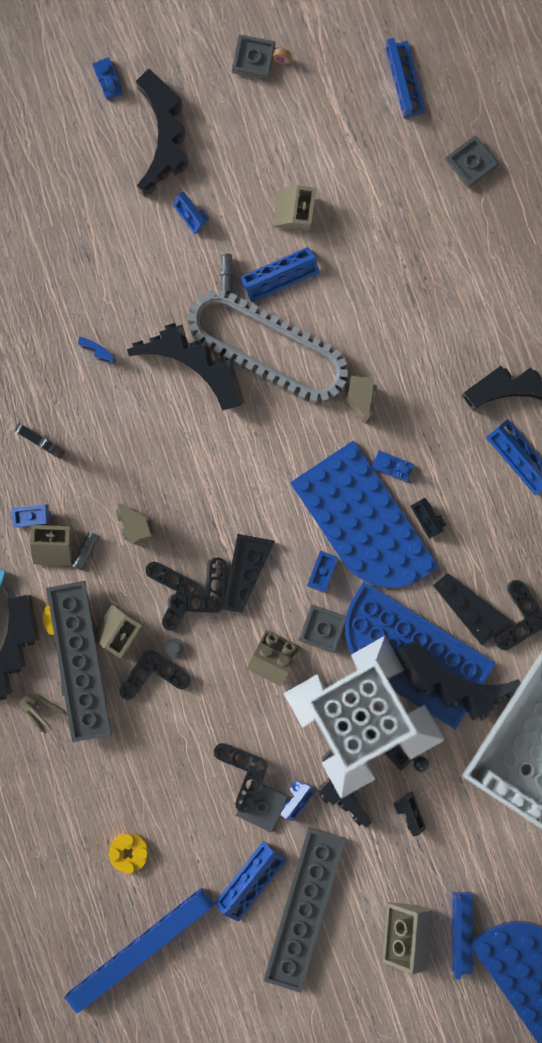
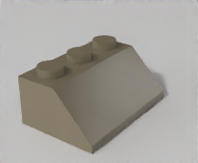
(407, 937)

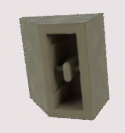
(295, 208)
(359, 396)
(136, 526)
(52, 545)
(117, 631)
(273, 658)

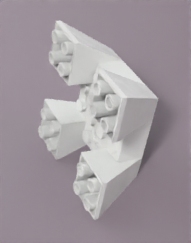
(328, 706)

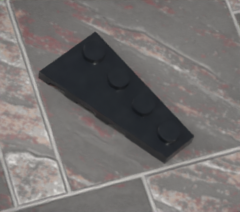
(246, 566)
(475, 613)

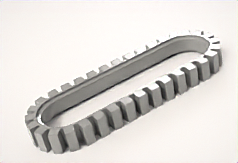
(272, 324)

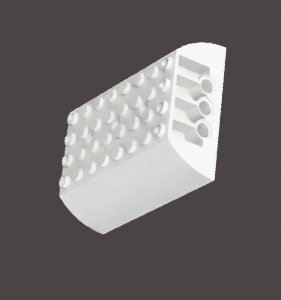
(509, 746)

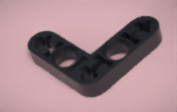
(40, 441)
(181, 590)
(206, 599)
(527, 616)
(148, 668)
(251, 773)

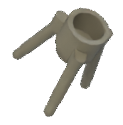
(30, 705)

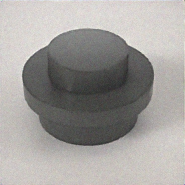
(174, 647)

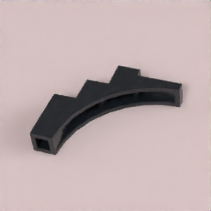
(170, 132)
(197, 356)
(500, 385)
(21, 630)
(452, 690)
(329, 793)

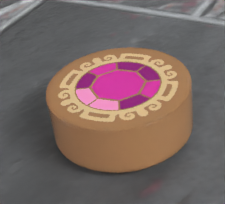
(282, 56)

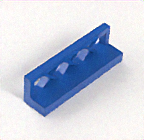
(400, 79)
(281, 276)
(518, 457)
(247, 880)
(462, 934)

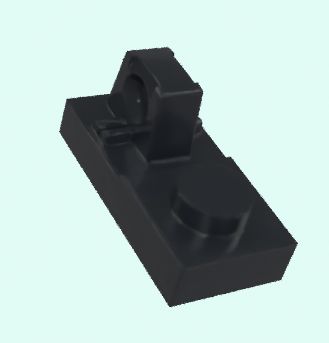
(430, 523)
(408, 806)

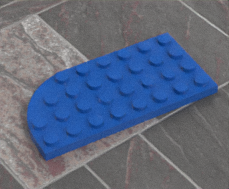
(363, 520)
(377, 615)
(515, 962)

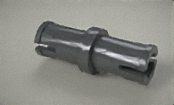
(226, 272)
(85, 551)

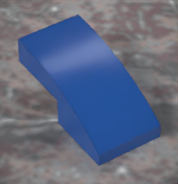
(100, 352)

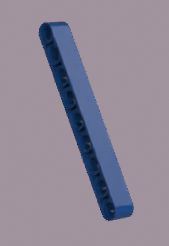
(139, 950)

